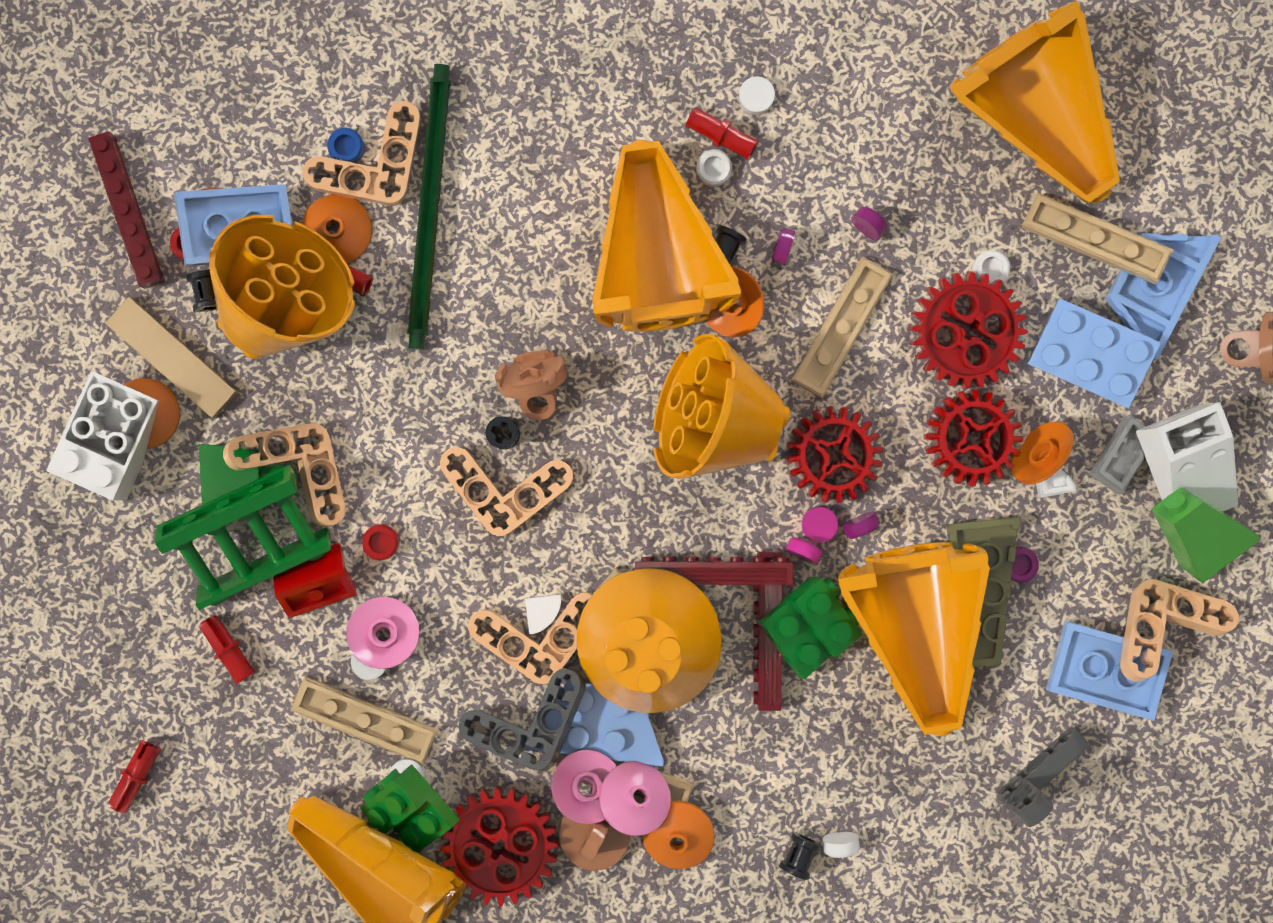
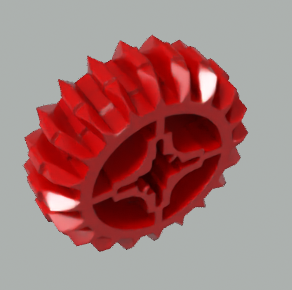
(849, 427)
(983, 450)

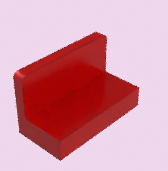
(314, 583)

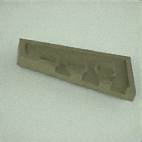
(999, 541)

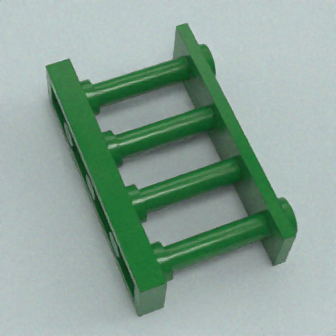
(244, 504)

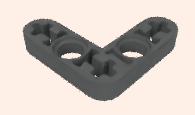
(538, 733)
(1023, 792)

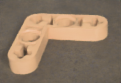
(373, 176)
(306, 460)
(509, 502)
(1166, 610)
(546, 649)

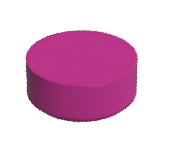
(819, 524)
(804, 550)

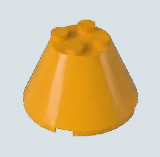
(278, 285)
(715, 412)
(649, 640)

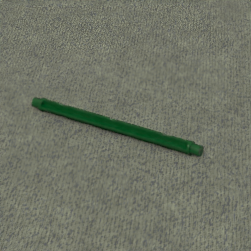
(428, 207)

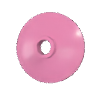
(378, 615)
(580, 767)
(619, 804)

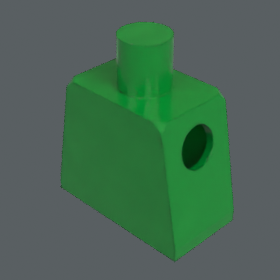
(219, 478)

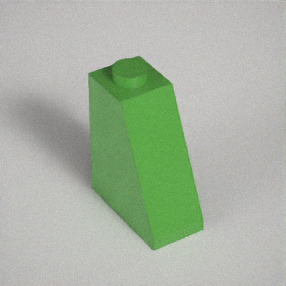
(1201, 534)

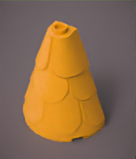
(1047, 102)
(658, 250)
(923, 623)
(372, 870)

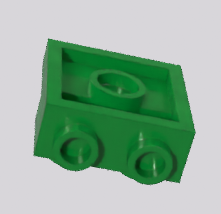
(810, 626)
(410, 807)

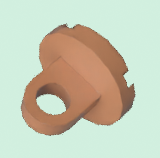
(1260, 346)
(532, 376)
(592, 845)

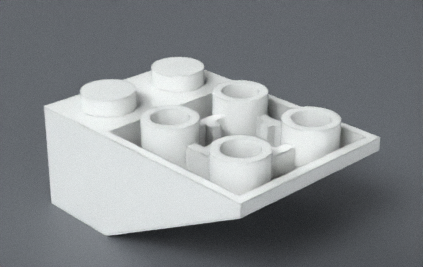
(105, 438)
(1193, 453)

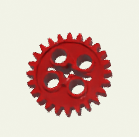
(983, 302)
(515, 816)

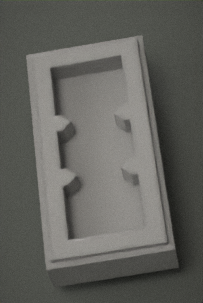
(1120, 456)

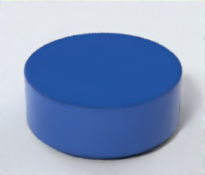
(346, 145)

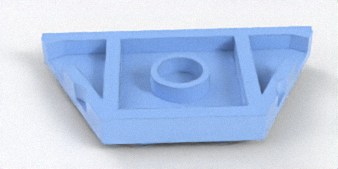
(1157, 308)
(606, 729)

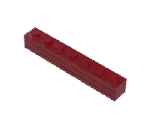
(126, 210)
(727, 572)
(768, 658)

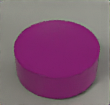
(869, 223)
(783, 246)
(861, 525)
(1025, 565)

